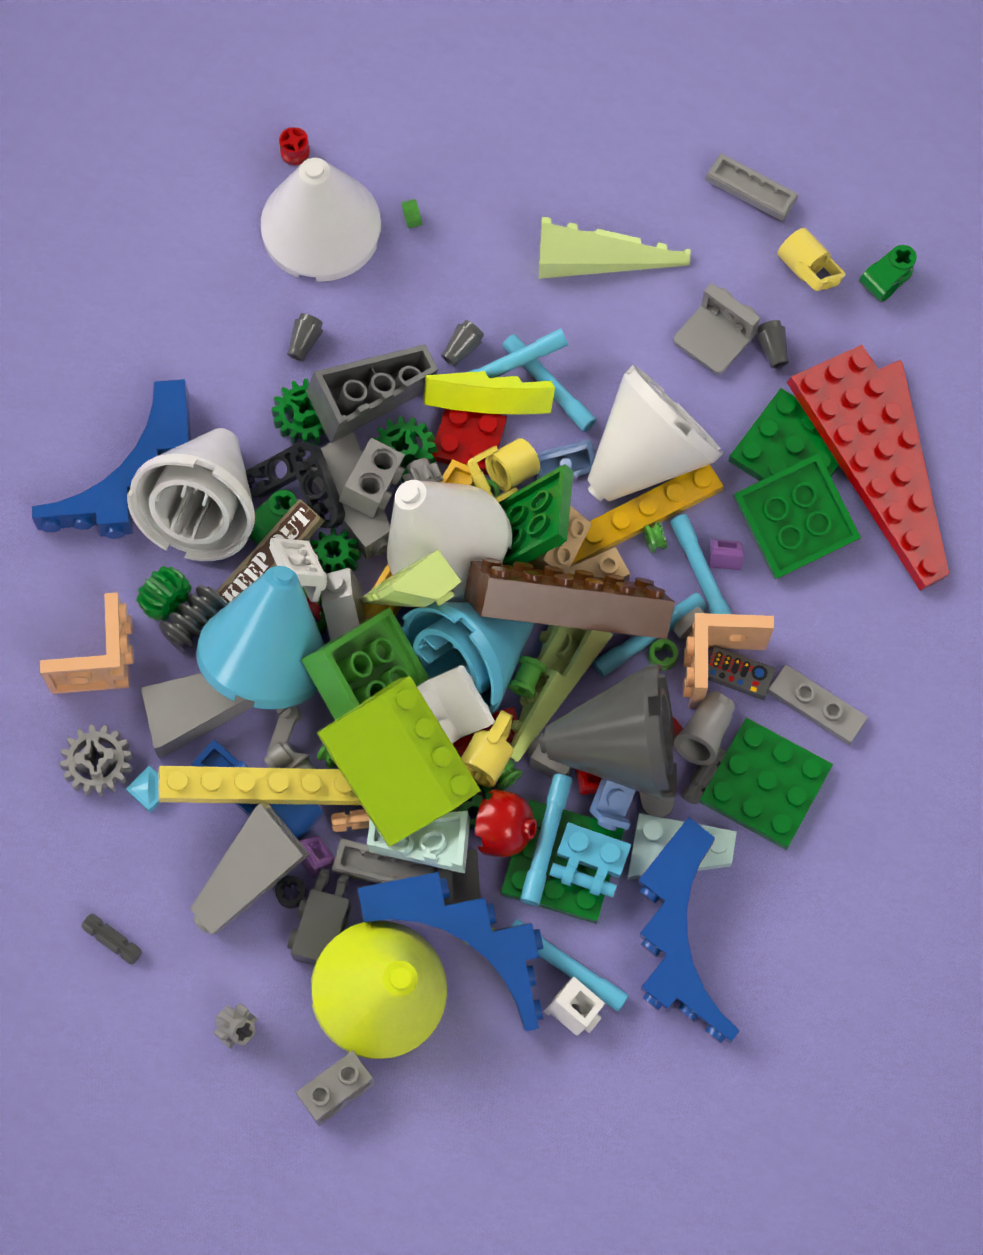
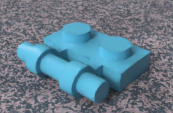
(593, 851)

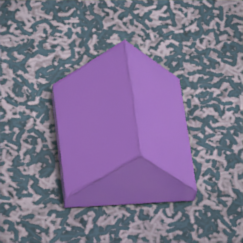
(726, 554)
(319, 856)

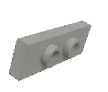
(751, 187)
(817, 704)
(359, 863)

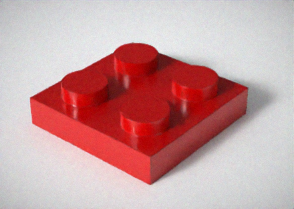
(467, 435)

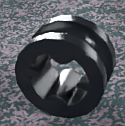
(280, 894)

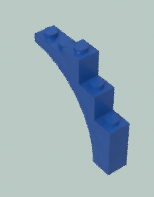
(107, 500)
(506, 949)
(676, 978)

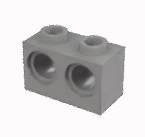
(369, 476)
(335, 1088)

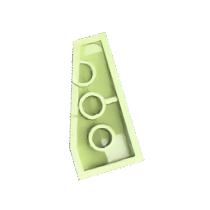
(417, 585)

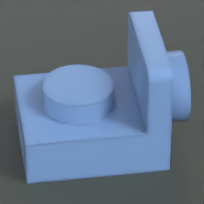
(611, 805)

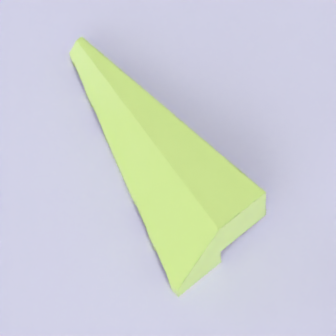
(578, 252)
(567, 657)

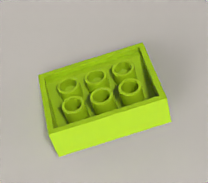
(398, 761)

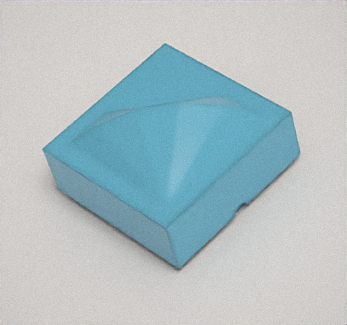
(145, 789)

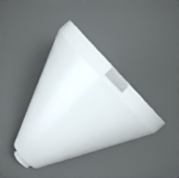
(320, 223)
(647, 441)
(195, 498)
(446, 517)

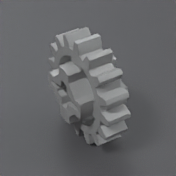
(83, 761)

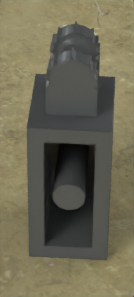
(322, 919)

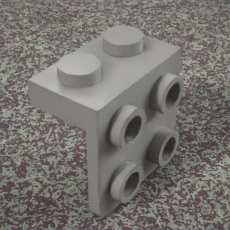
(717, 330)

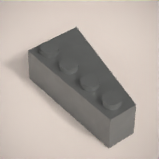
(368, 388)

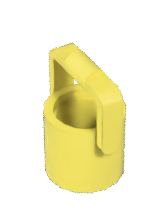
(807, 257)
(506, 467)
(489, 751)

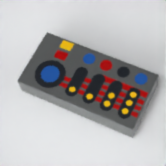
(740, 673)

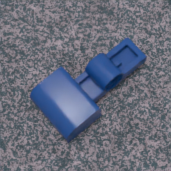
(297, 817)

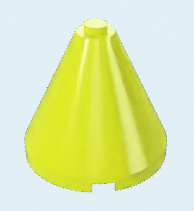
(378, 989)

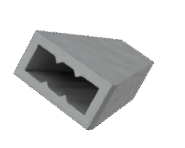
(369, 532)
(186, 710)
(252, 865)

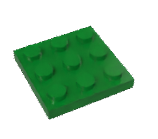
(780, 440)
(539, 516)
(796, 516)
(766, 783)
(558, 897)

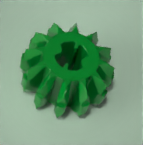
(336, 544)
(163, 593)

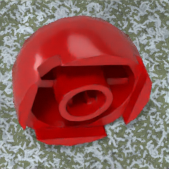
(504, 824)

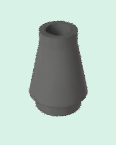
(304, 335)
(463, 341)
(773, 342)

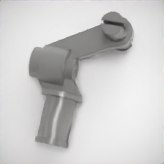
(280, 753)

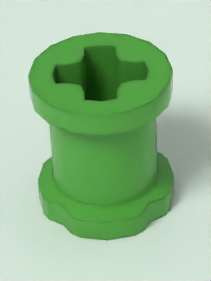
(527, 677)

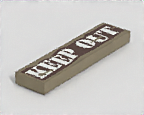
(296, 524)

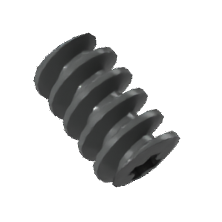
(191, 617)

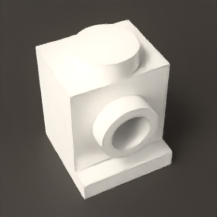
(576, 1007)

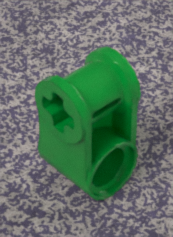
(889, 272)
(271, 513)

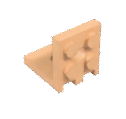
(724, 632)
(101, 671)

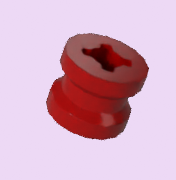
(295, 138)

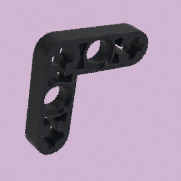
(298, 470)

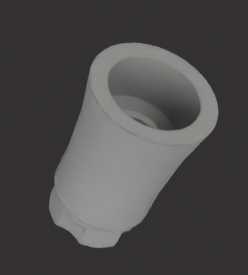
(705, 730)

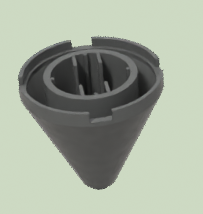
(621, 735)

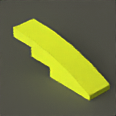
(488, 395)

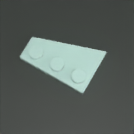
(654, 834)
(436, 844)

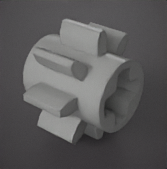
(423, 471)
(235, 1025)

